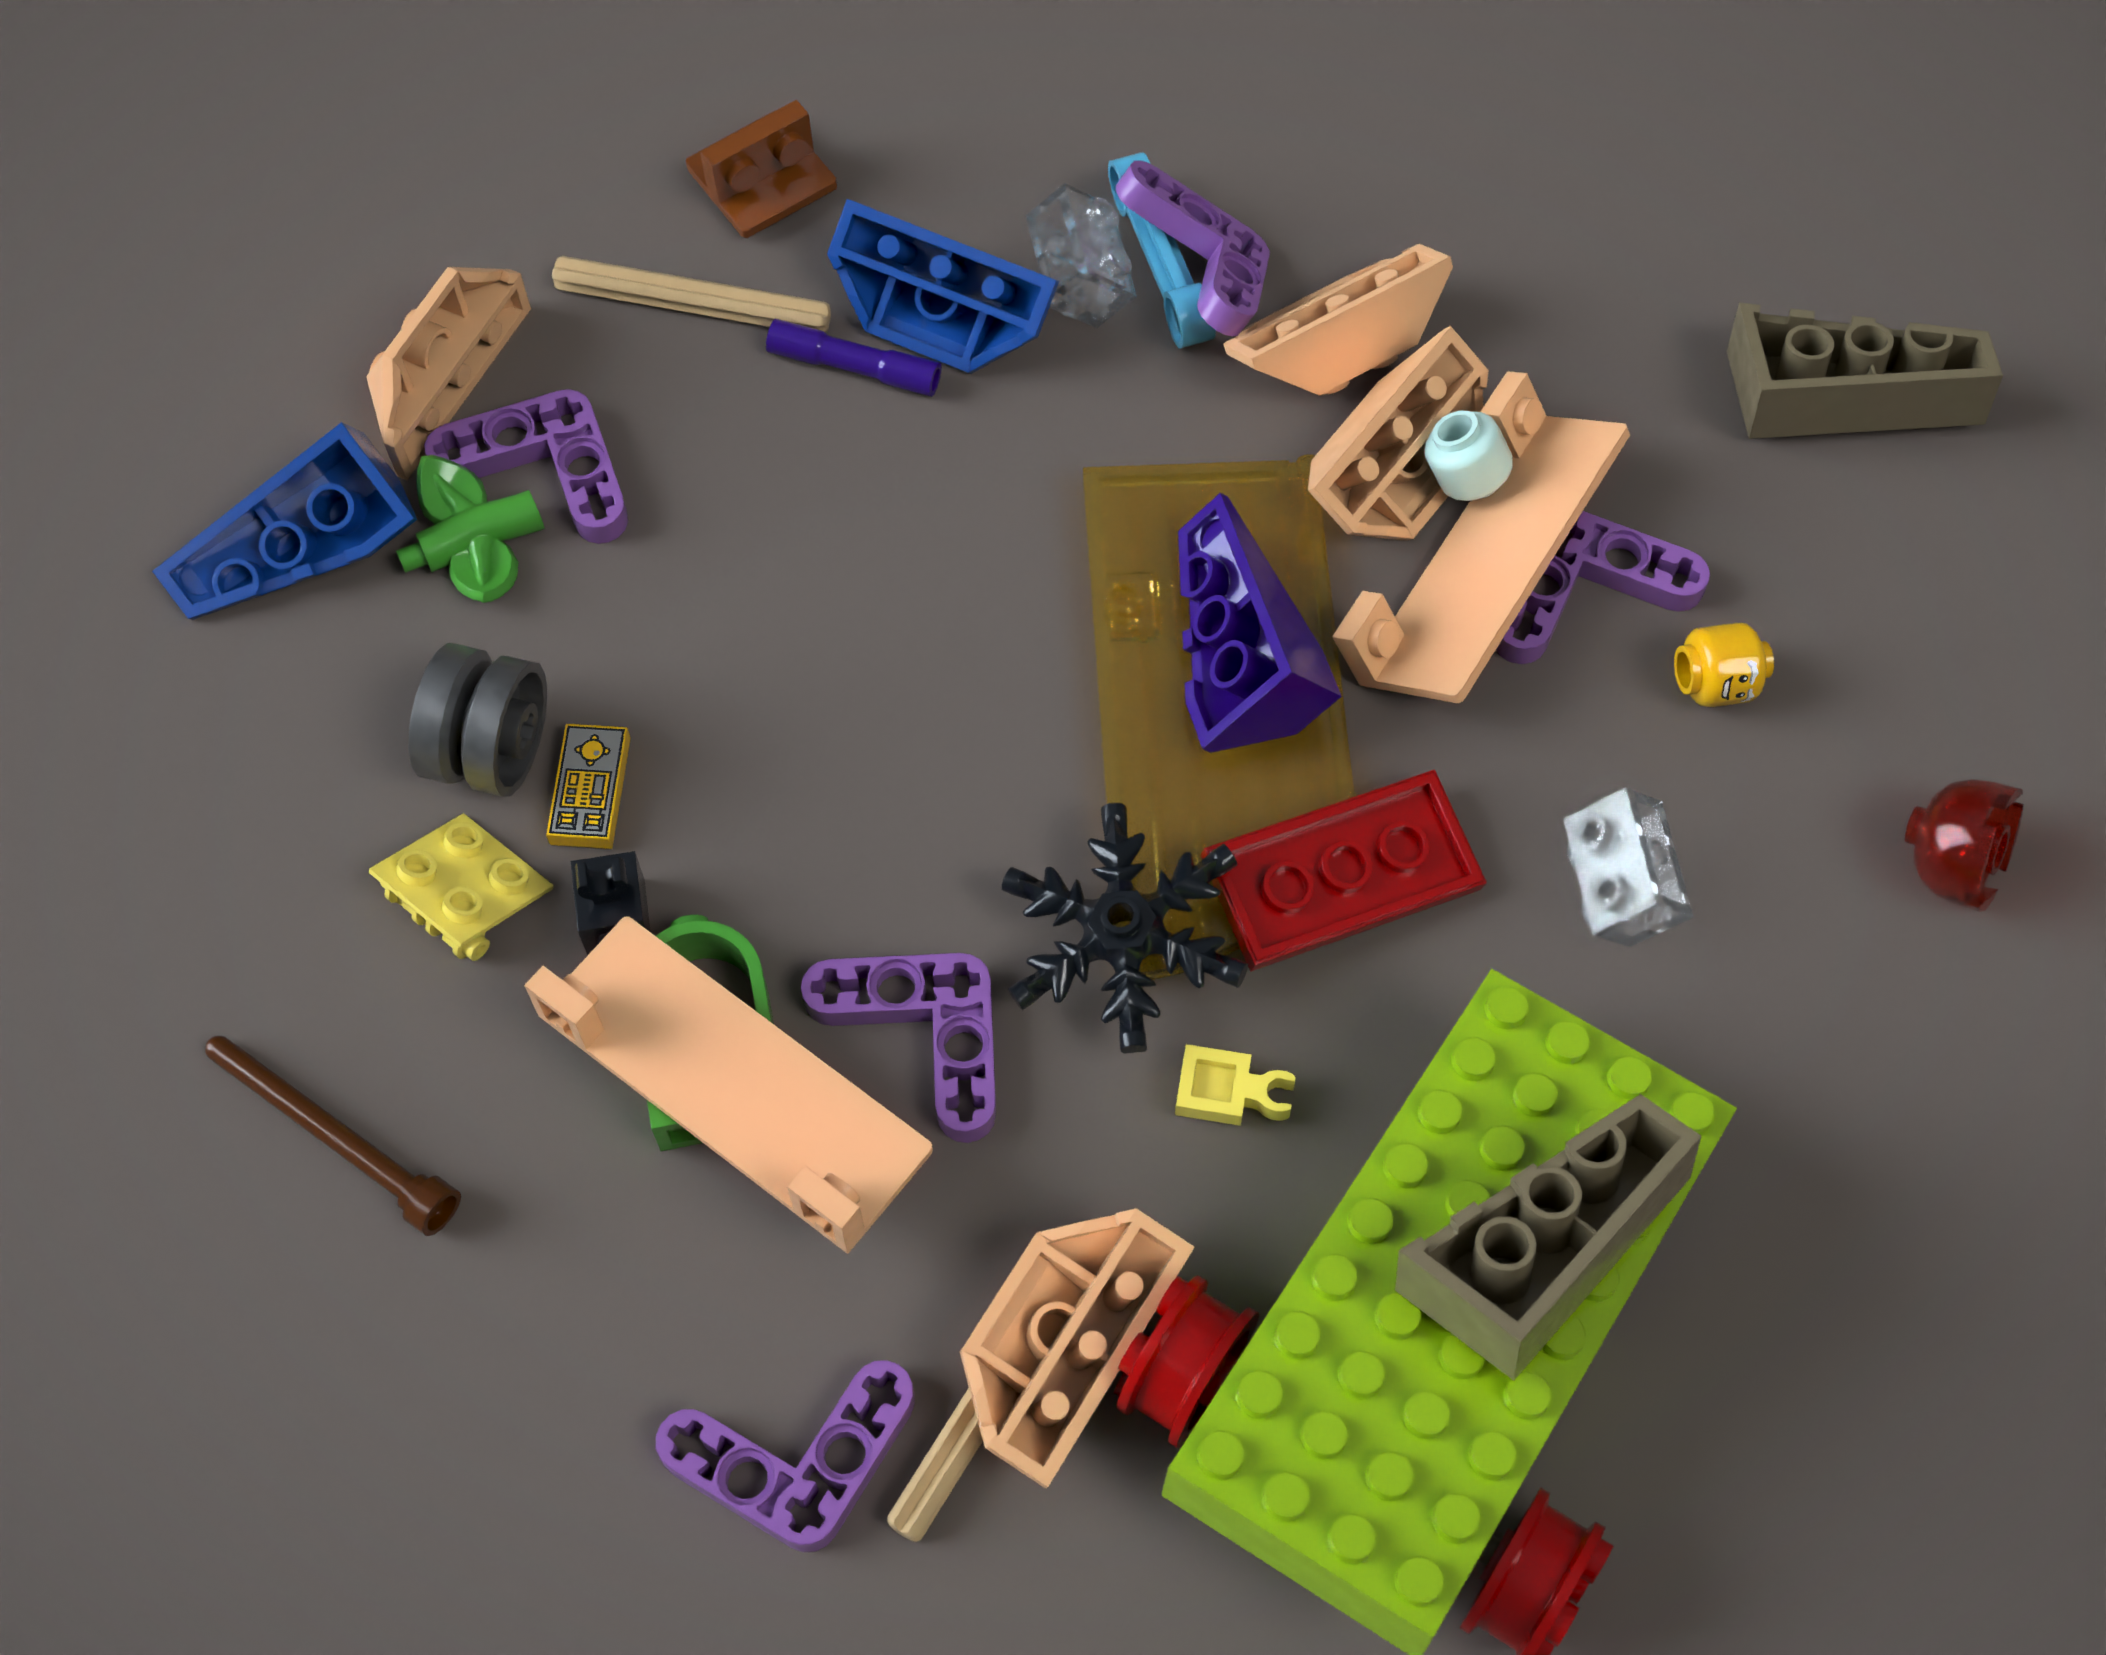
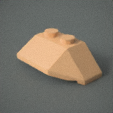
(1347, 324)
(442, 356)
(1375, 464)
(1062, 1331)

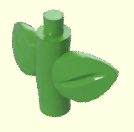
(468, 529)

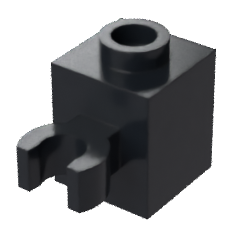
(605, 893)

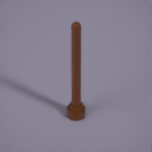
(425, 1200)

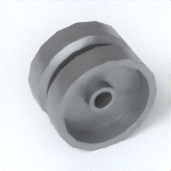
(477, 719)

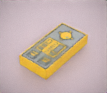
(588, 786)

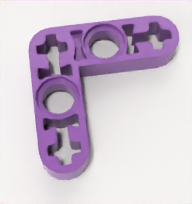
(1233, 250)
(559, 441)
(1587, 559)
(947, 1012)
(785, 1483)

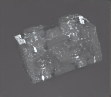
(1082, 249)
(1627, 868)

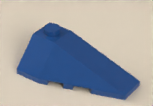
(306, 520)

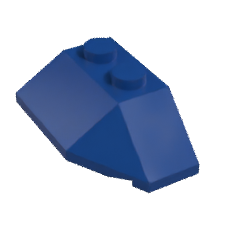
(936, 290)

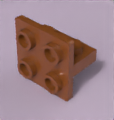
(763, 170)

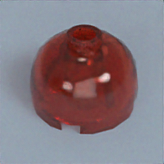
(1965, 838)

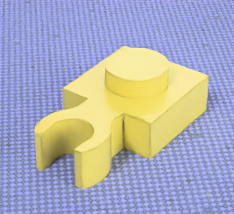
(1218, 1087)

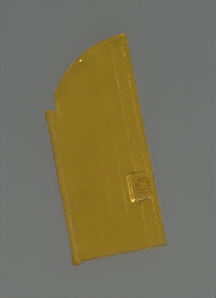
(1148, 740)

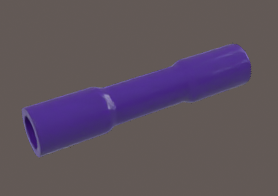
(819, 348)

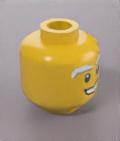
(1723, 664)

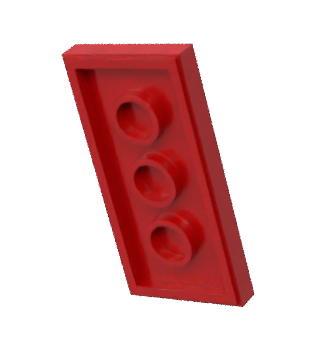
(1345, 870)

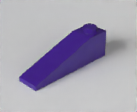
(1250, 648)

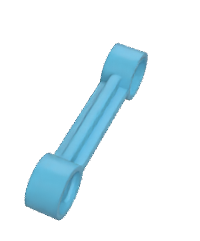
(1167, 266)

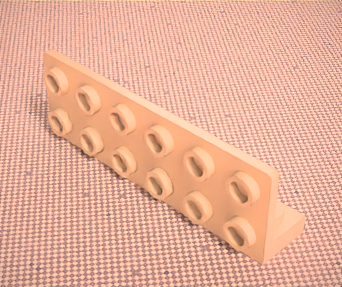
(1488, 558)
(734, 1081)

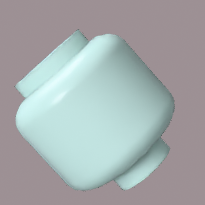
(1468, 455)

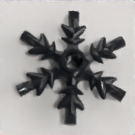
(1125, 945)

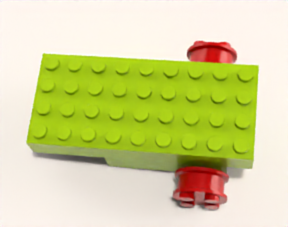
(1358, 1428)

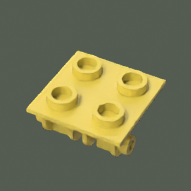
(459, 884)

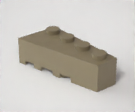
(1857, 376)
(1541, 1245)

